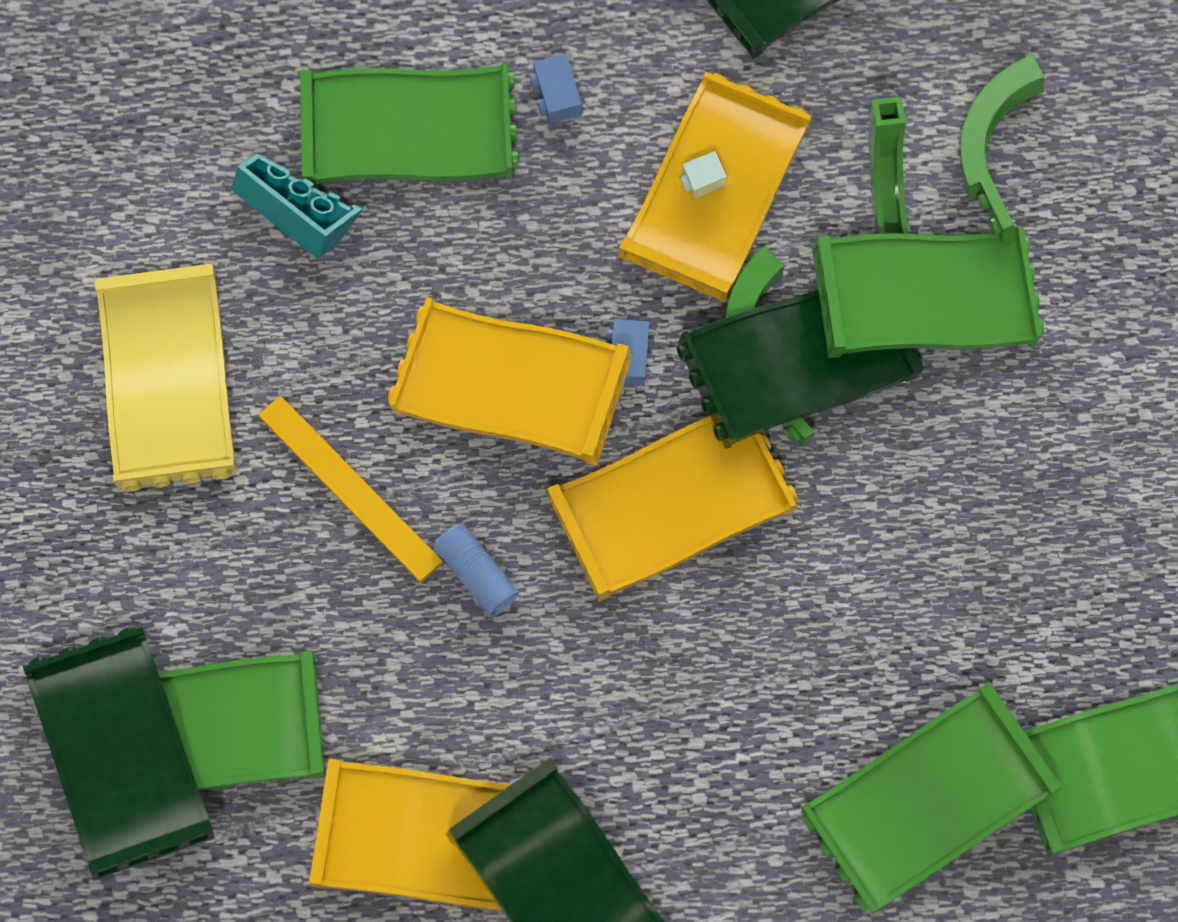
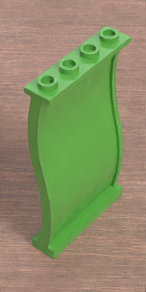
(407, 124)
(926, 292)
(249, 720)
(1112, 769)
(930, 799)

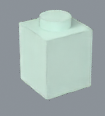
(703, 175)

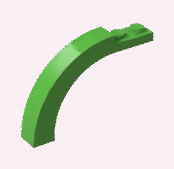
(995, 100)
(886, 165)
(748, 291)

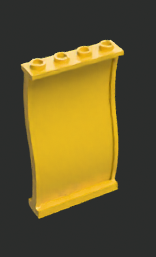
(710, 236)
(511, 380)
(668, 504)
(388, 834)

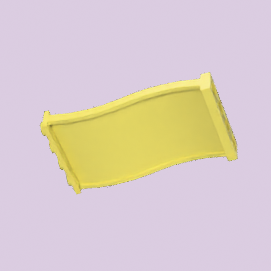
(165, 377)

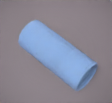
(480, 577)

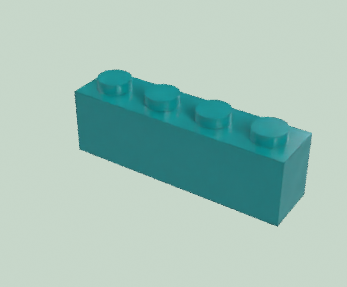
(294, 205)

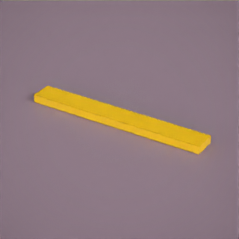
(350, 489)

